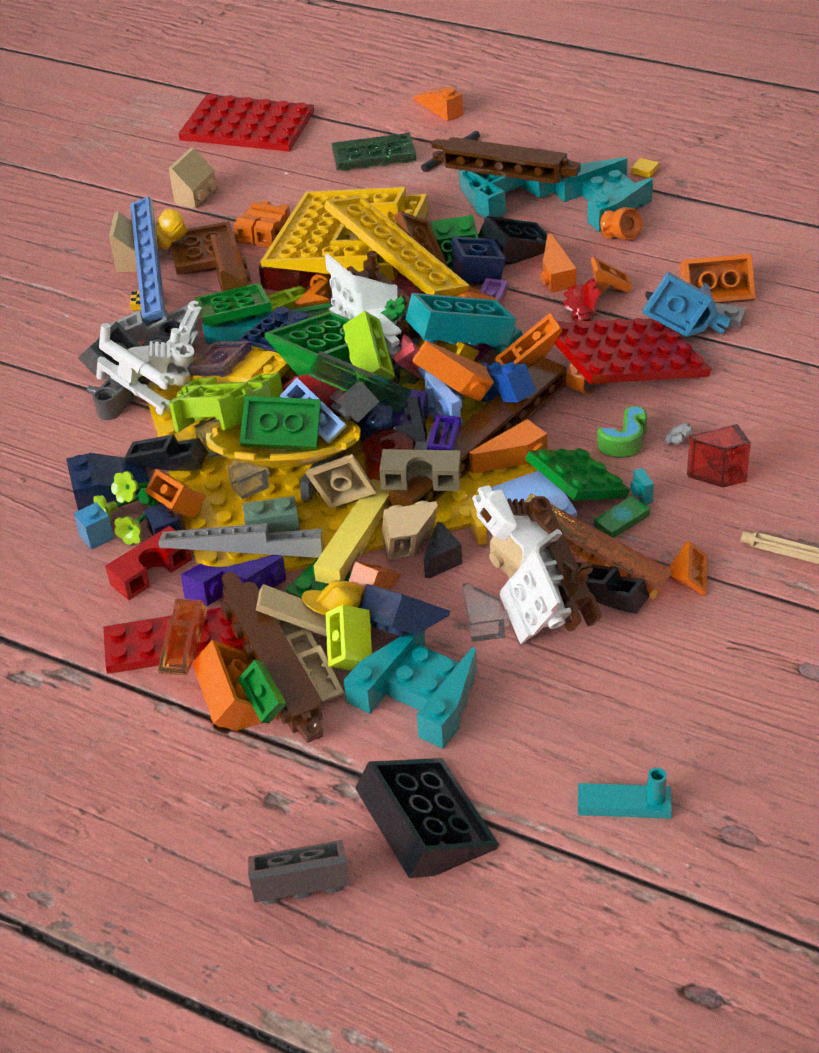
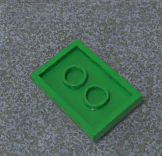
(280, 423)

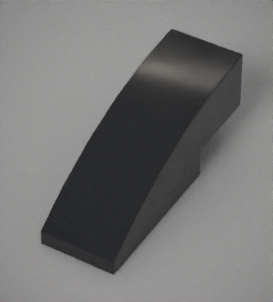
(167, 453)
(616, 590)

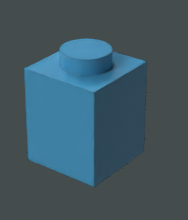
(93, 525)

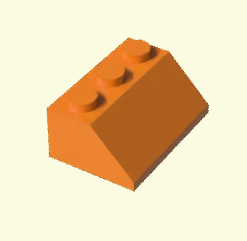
(727, 276)
(218, 675)

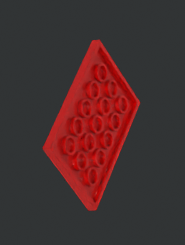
(247, 122)
(628, 351)

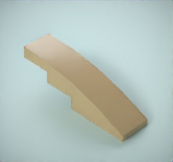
(313, 660)

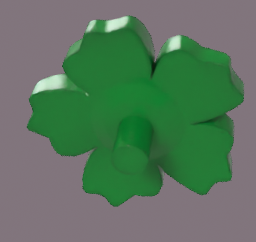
(394, 309)

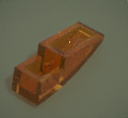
(182, 637)

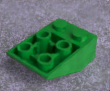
(452, 227)

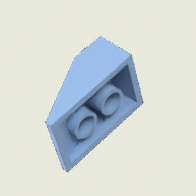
(538, 485)

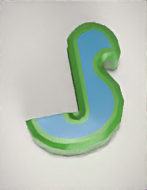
(625, 442)

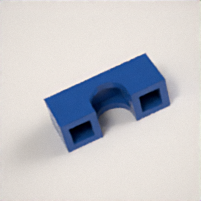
(510, 381)

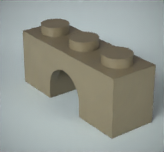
(401, 466)

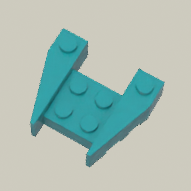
(605, 188)
(488, 191)
(418, 679)

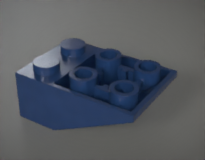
(278, 318)

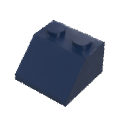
(477, 259)

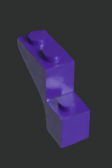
(206, 583)

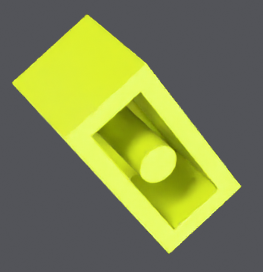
(348, 636)

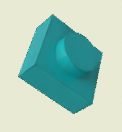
(642, 486)

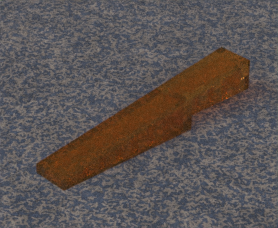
(604, 550)

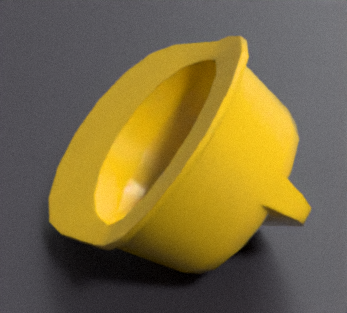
(333, 596)

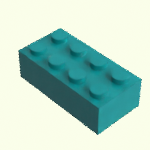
(460, 319)

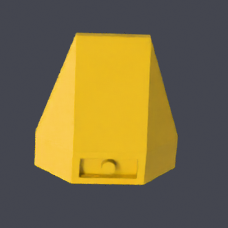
(256, 363)

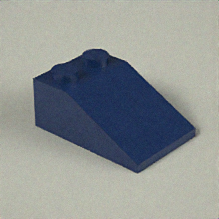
(94, 475)

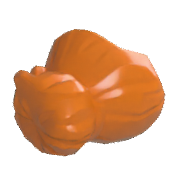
(622, 224)

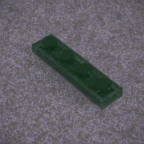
(345, 375)

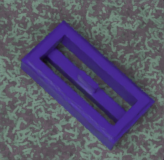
(435, 430)

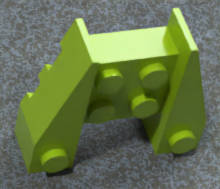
(224, 401)

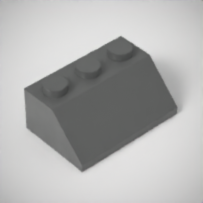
(298, 872)

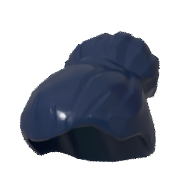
(376, 420)

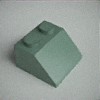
(278, 513)

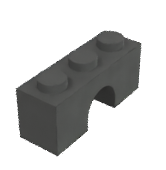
(353, 403)

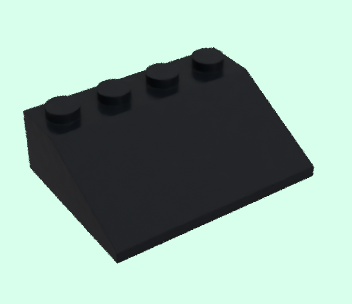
(424, 815)

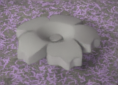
(677, 434)

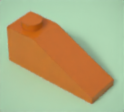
(442, 101)
(557, 267)
(532, 344)
(454, 370)
(508, 448)

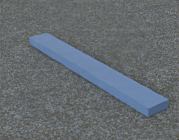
(147, 260)

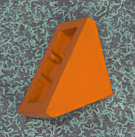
(690, 568)

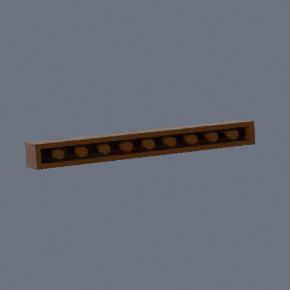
(487, 424)

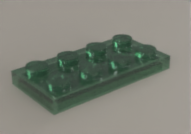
(373, 151)

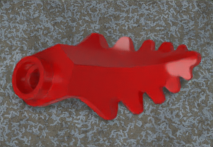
(582, 300)

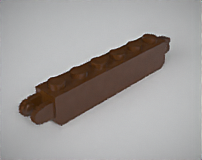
(505, 160)
(267, 642)

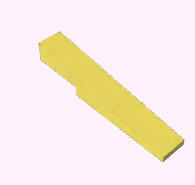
(352, 536)

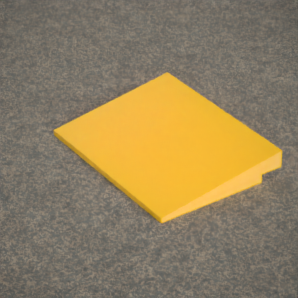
(314, 232)

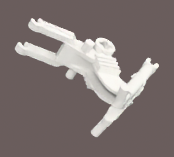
(160, 363)

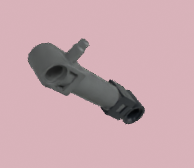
(111, 396)

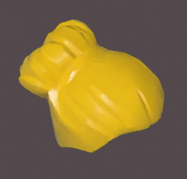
(170, 228)

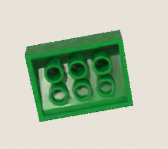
(304, 339)

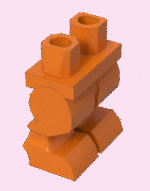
(261, 224)

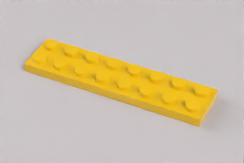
(396, 246)

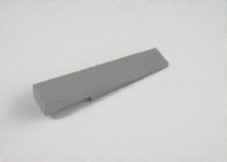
(247, 539)

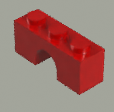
(129, 571)

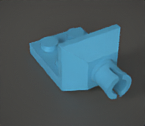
(684, 307)

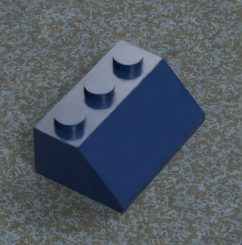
(399, 612)

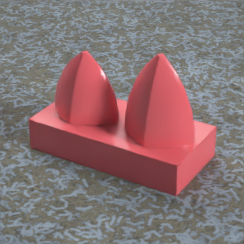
(406, 354)

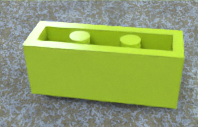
(368, 345)

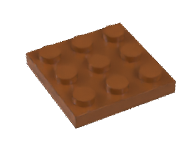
(195, 249)

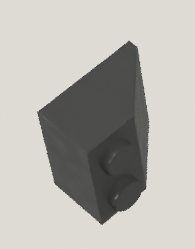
(117, 335)

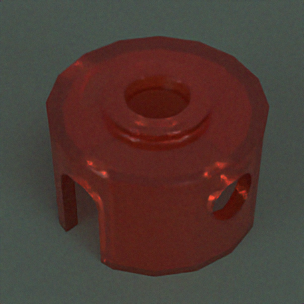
(383, 440)

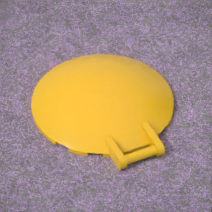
(227, 444)

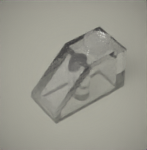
(483, 614)

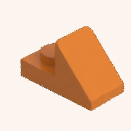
(609, 276)
(316, 295)

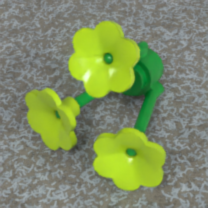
(124, 489)

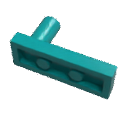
(627, 800)

